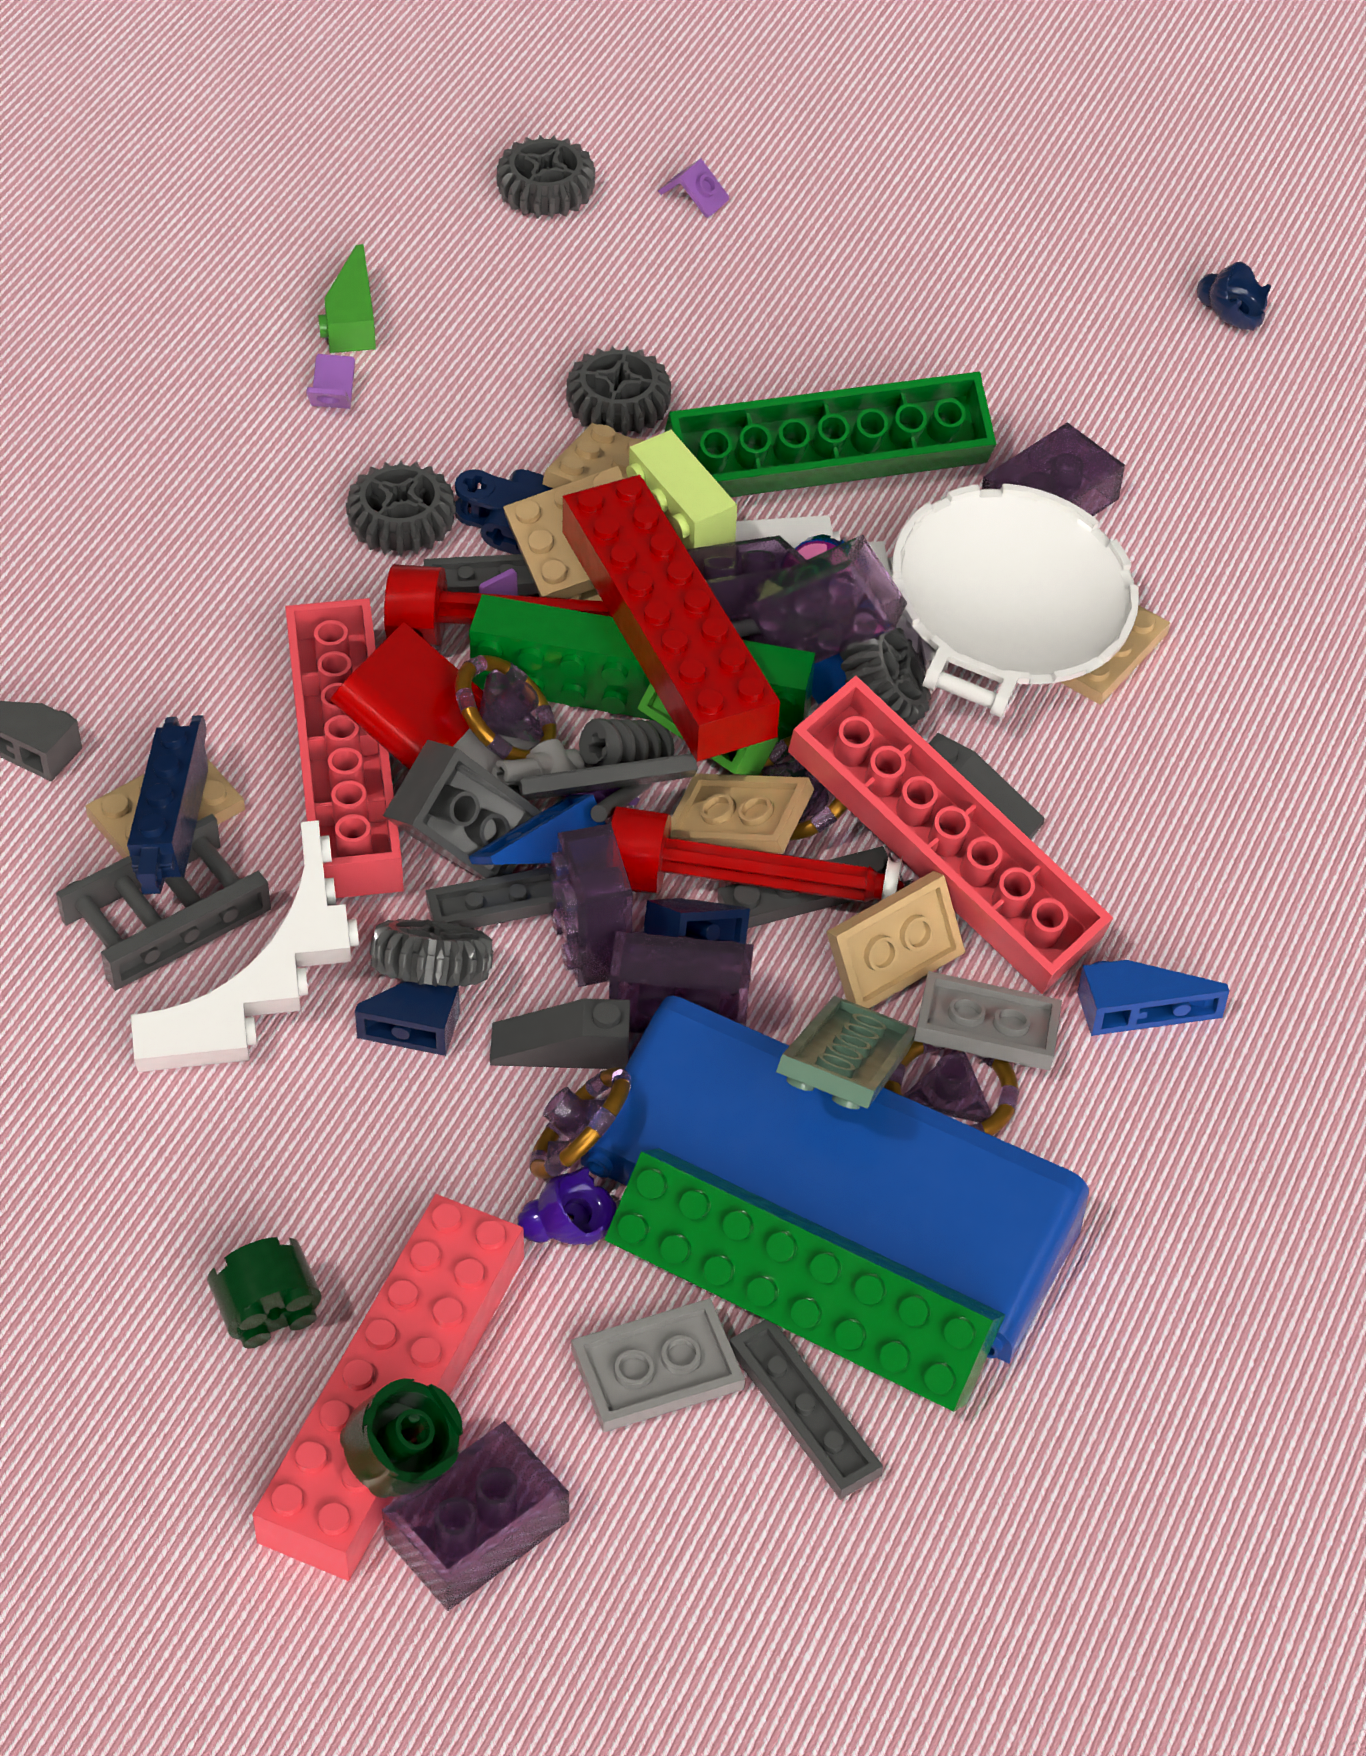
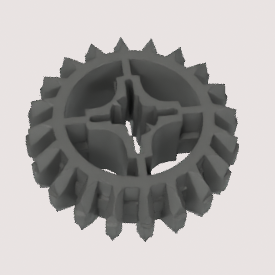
(545, 176)
(618, 390)
(401, 514)
(891, 671)
(431, 952)

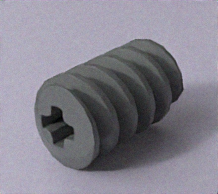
(624, 741)

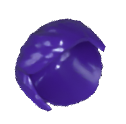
(568, 1196)

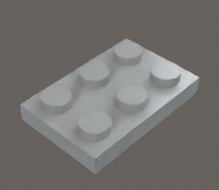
(988, 1020)
(657, 1365)

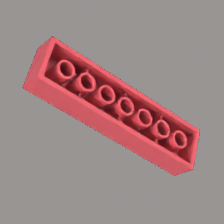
(341, 764)
(949, 827)
(415, 1329)

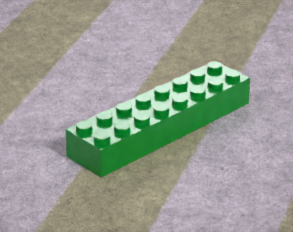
(840, 434)
(589, 665)
(805, 1278)

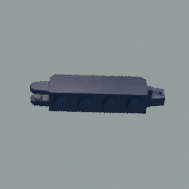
(169, 803)

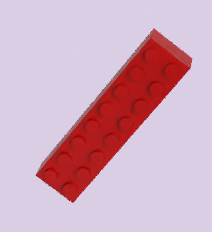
(670, 618)

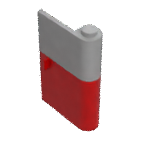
(409, 697)

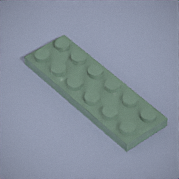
(847, 1053)

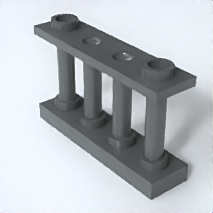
(167, 937)

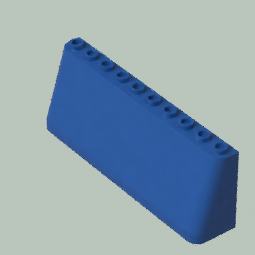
(879, 1175)

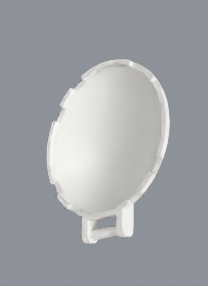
(1012, 589)

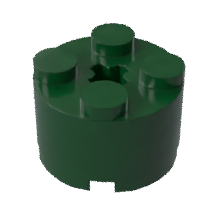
(265, 1290)
(402, 1438)

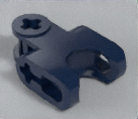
(488, 503)

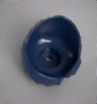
(1235, 296)

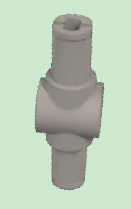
(543, 759)

